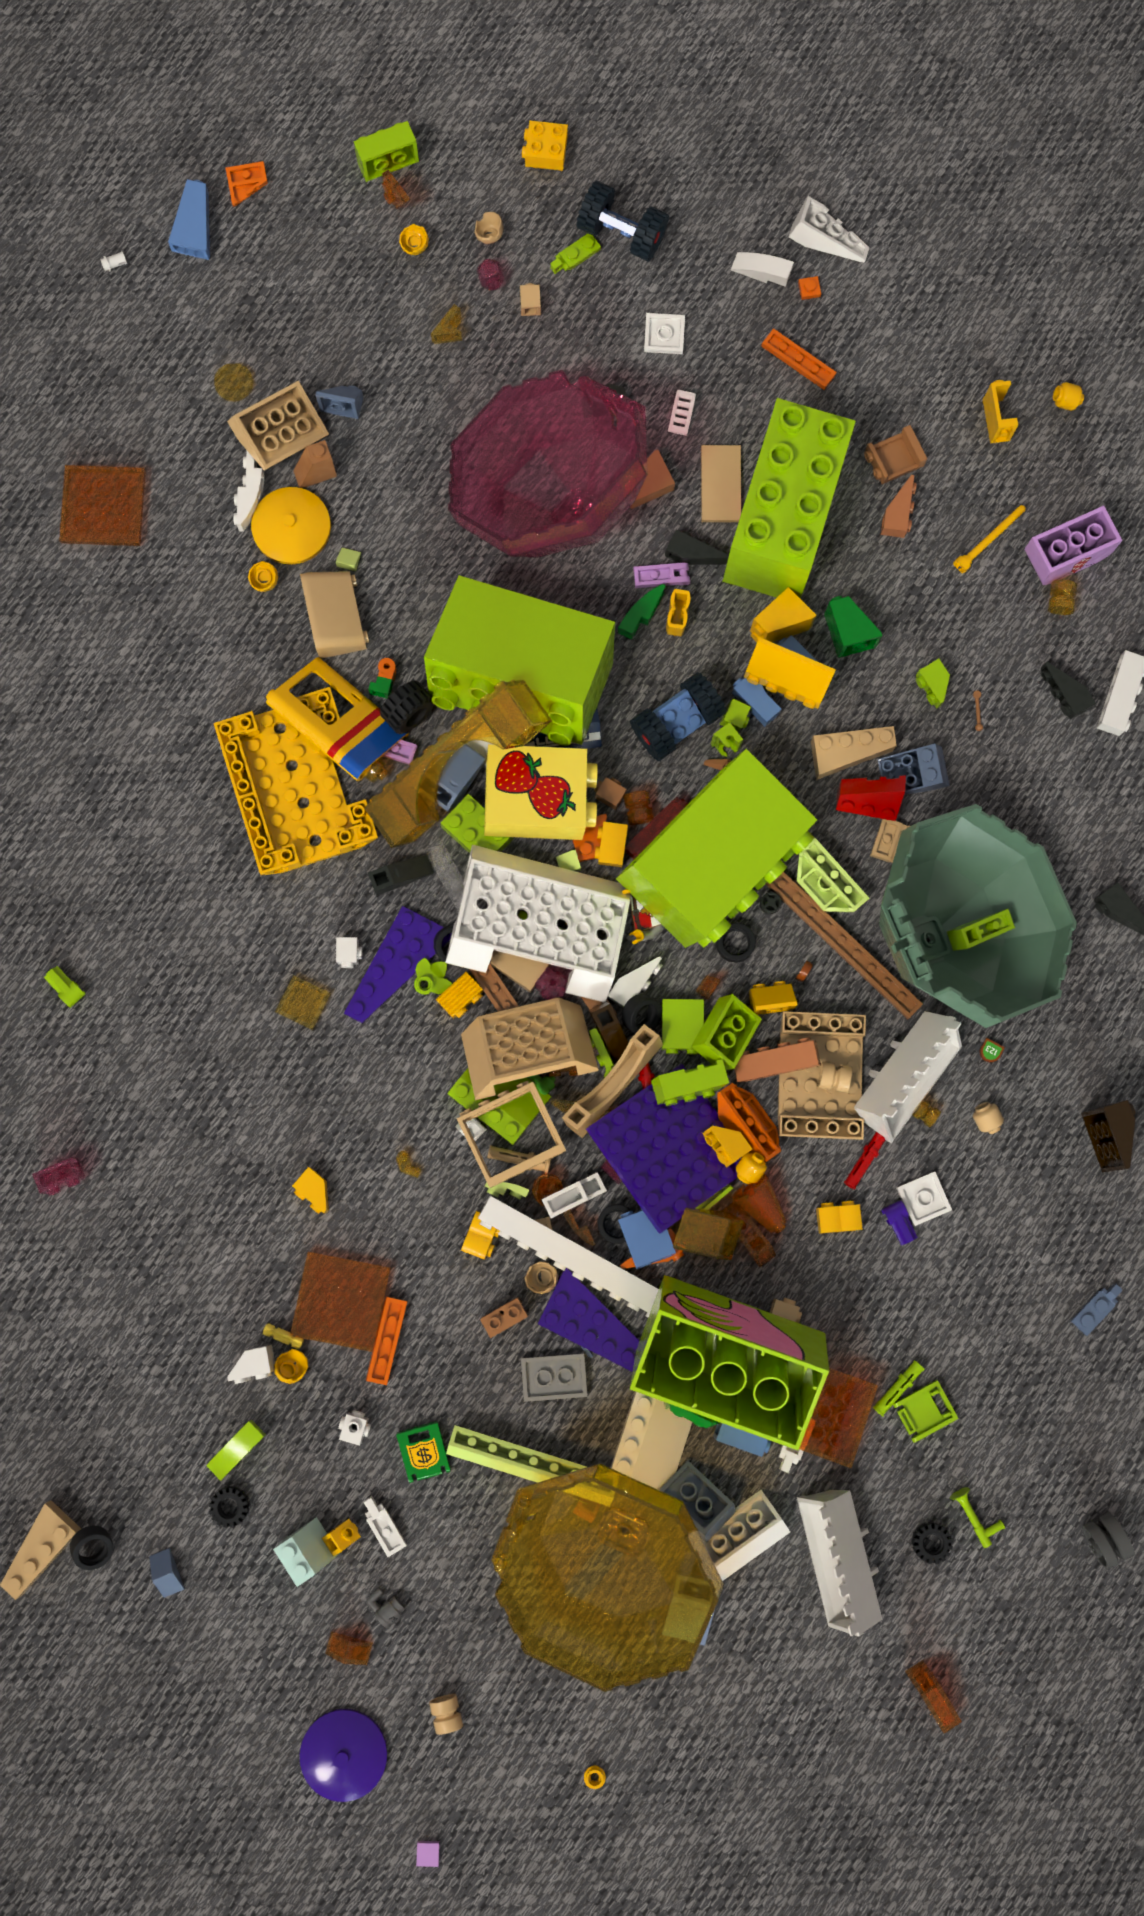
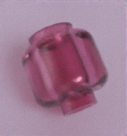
(490, 274)

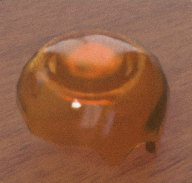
(543, 1184)

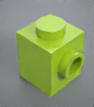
(736, 715)

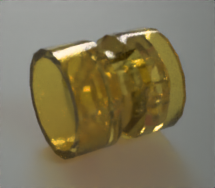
(1062, 597)

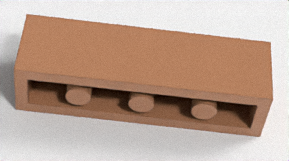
(777, 1061)

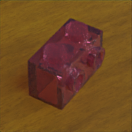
(58, 1176)

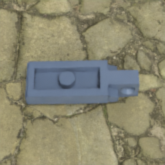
(1096, 1309)

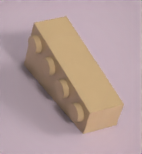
(847, 749)
(42, 1545)

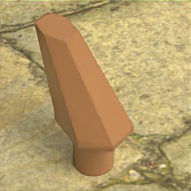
(717, 763)

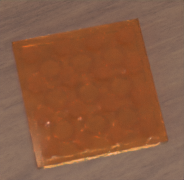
(102, 505)
(340, 1301)

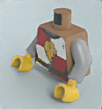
(644, 923)

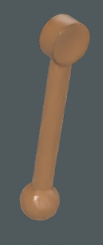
(977, 694)

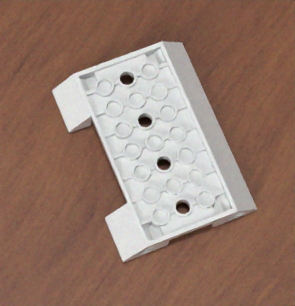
(546, 896)

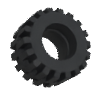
(407, 707)

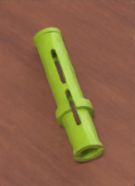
(898, 1388)

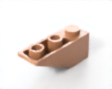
(896, 516)

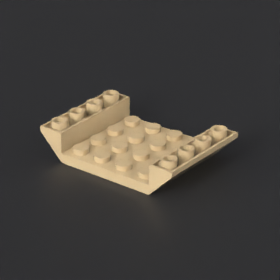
(526, 1044)
(803, 1106)

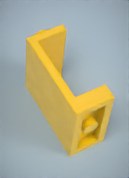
(998, 429)

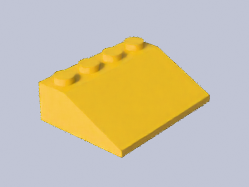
(788, 673)

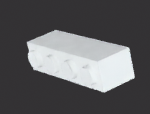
(1122, 694)

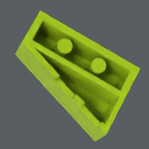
(690, 1083)

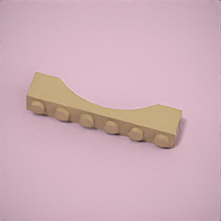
(634, 1058)

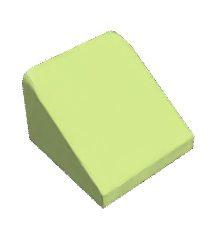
(348, 559)
(569, 861)

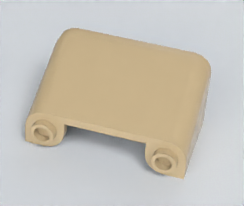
(333, 613)

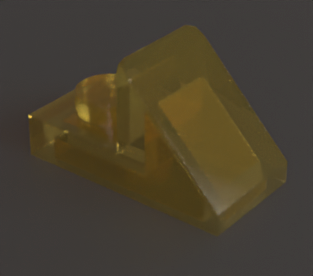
(446, 329)

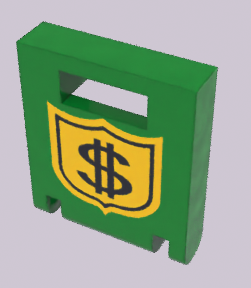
(425, 1455)

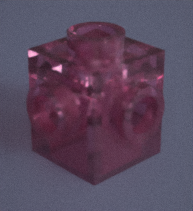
(545, 983)

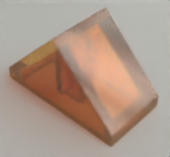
(348, 1649)

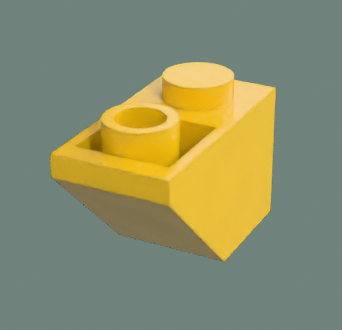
(727, 1144)
(313, 1188)

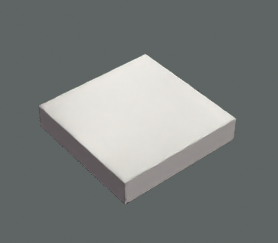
(664, 333)
(924, 1198)

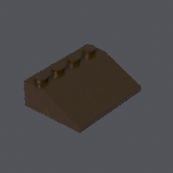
(1111, 1134)

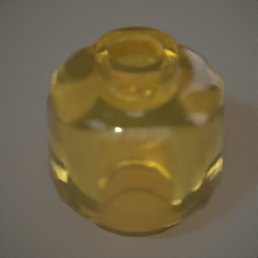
(377, 770)

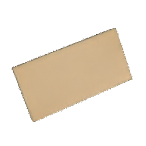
(720, 483)

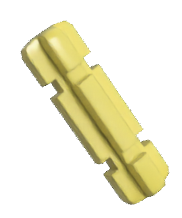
(282, 1336)

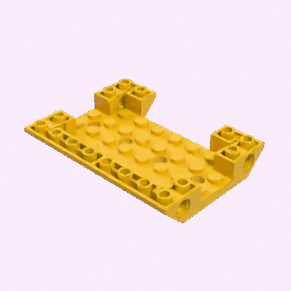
(271, 793)

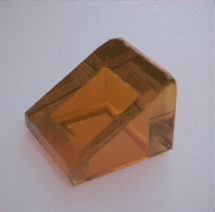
(707, 986)

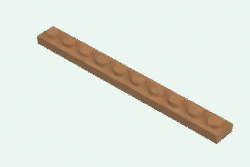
(845, 945)

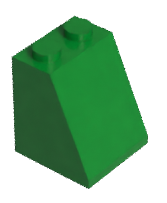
(850, 627)

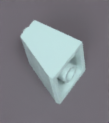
(304, 1552)

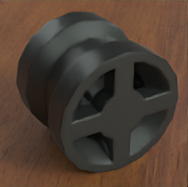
(770, 899)

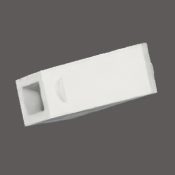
(634, 982)

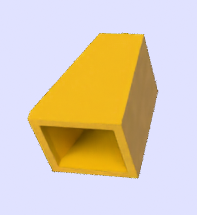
(783, 618)

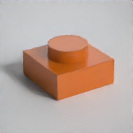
(809, 288)

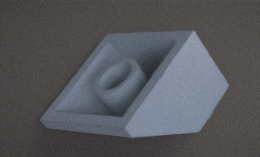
(341, 401)

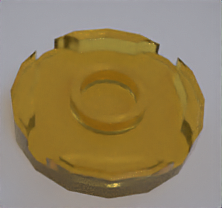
(233, 382)

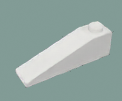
(821, 232)

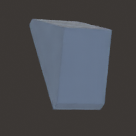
(165, 1573)

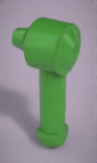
(543, 1084)

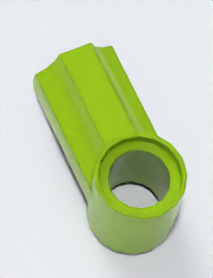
(67, 989)

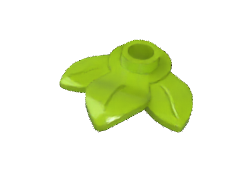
(434, 976)

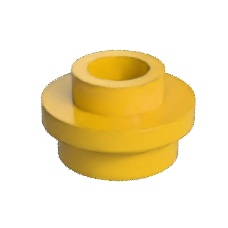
(591, 1783)

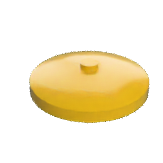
(291, 525)

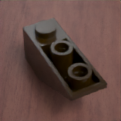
(609, 1030)

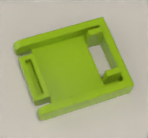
(921, 1413)

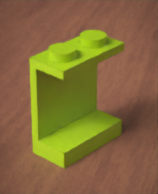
(681, 1024)

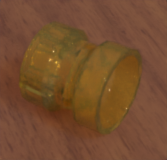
(930, 1116)

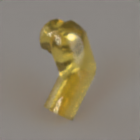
(405, 1165)

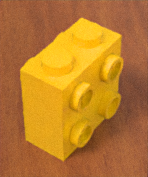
(545, 145)

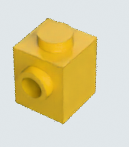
(341, 1537)

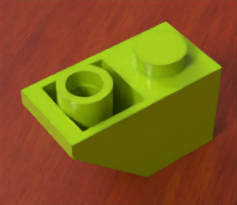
(934, 680)

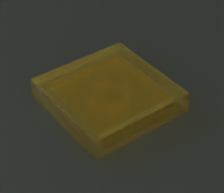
(303, 1002)

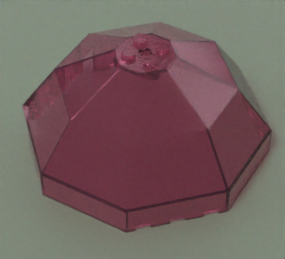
(541, 457)

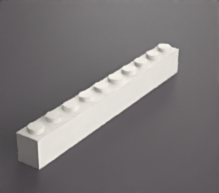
(568, 1255)

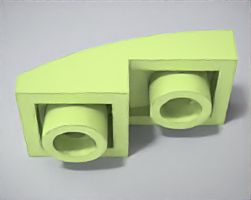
(516, 1191)

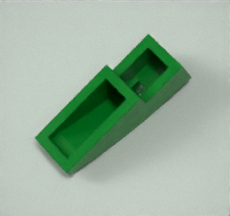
(641, 612)

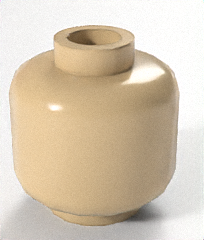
(988, 1117)

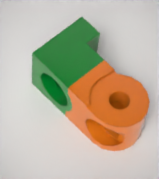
(385, 679)

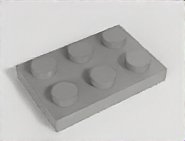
(554, 1377)

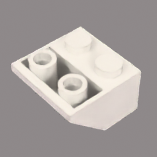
(253, 1362)

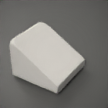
(475, 1128)

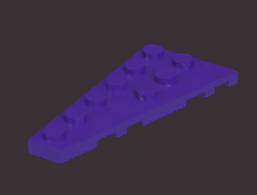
(395, 962)
(581, 1317)

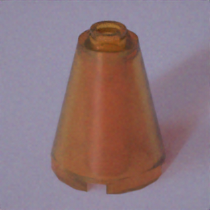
(761, 1204)

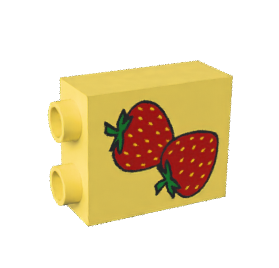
(539, 792)

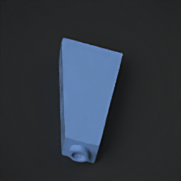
(191, 225)

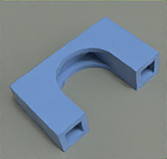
(755, 696)

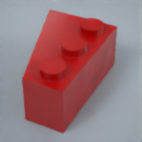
(871, 797)

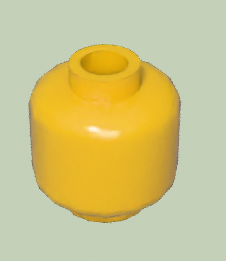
(1068, 396)
(751, 1168)

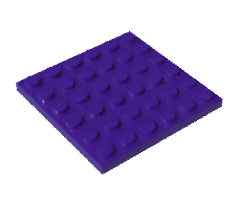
(663, 1153)

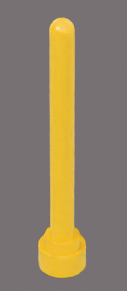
(966, 560)

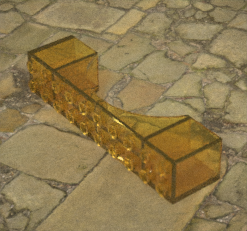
(409, 804)

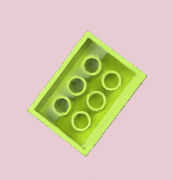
(507, 1120)

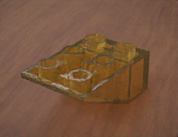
(708, 1233)

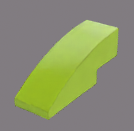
(236, 1449)

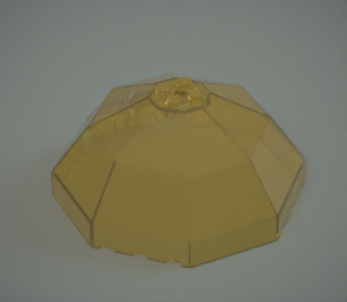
(602, 1598)

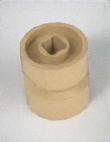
(834, 1076)
(447, 1717)

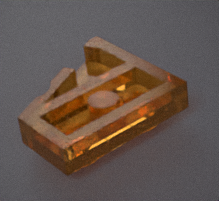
(393, 191)

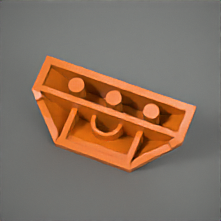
(743, 1113)

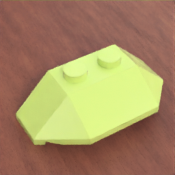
(827, 881)

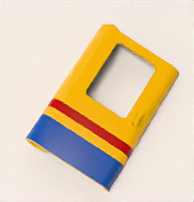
(353, 739)

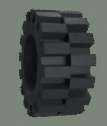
(216, 1506)
(943, 1549)

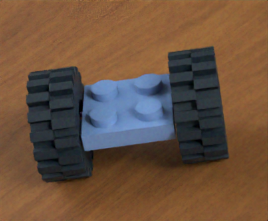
(597, 213)
(678, 716)

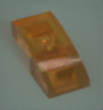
(582, 1232)

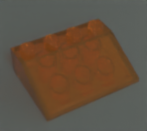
(839, 1418)

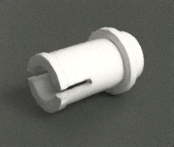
(113, 261)

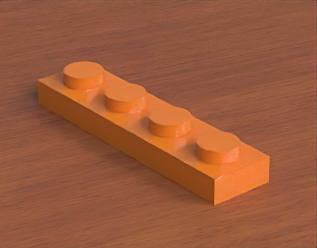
(798, 359)
(386, 1340)

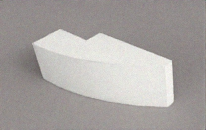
(763, 267)
(574, 1195)

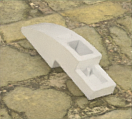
(250, 494)

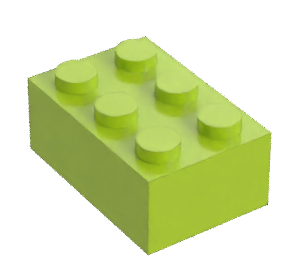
(386, 150)
(466, 826)
(726, 1031)

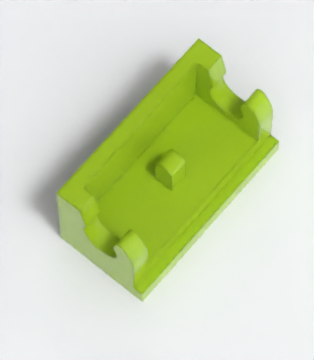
(727, 737)

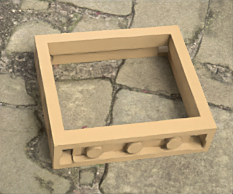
(487, 1106)

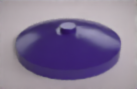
(343, 1755)

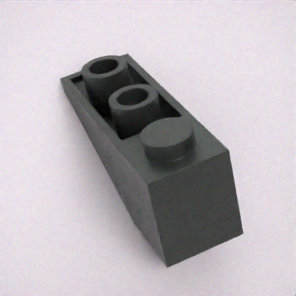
(686, 549)
(1072, 694)
(399, 874)

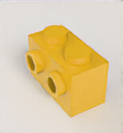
(612, 844)

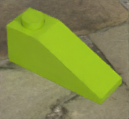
(980, 930)

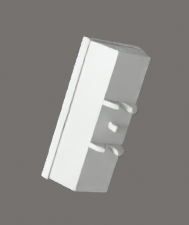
(909, 1074)
(840, 1561)

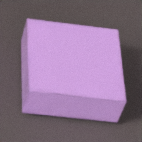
(428, 1853)

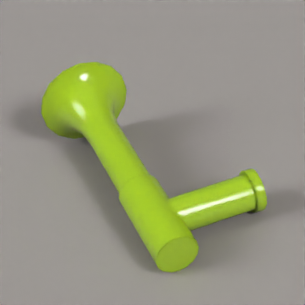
(983, 1534)

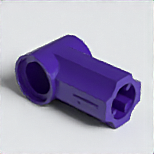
(898, 1220)

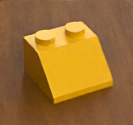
(772, 998)

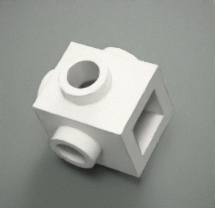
(348, 1433)

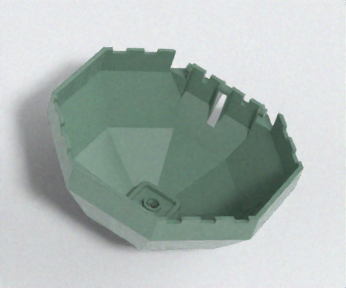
(962, 871)

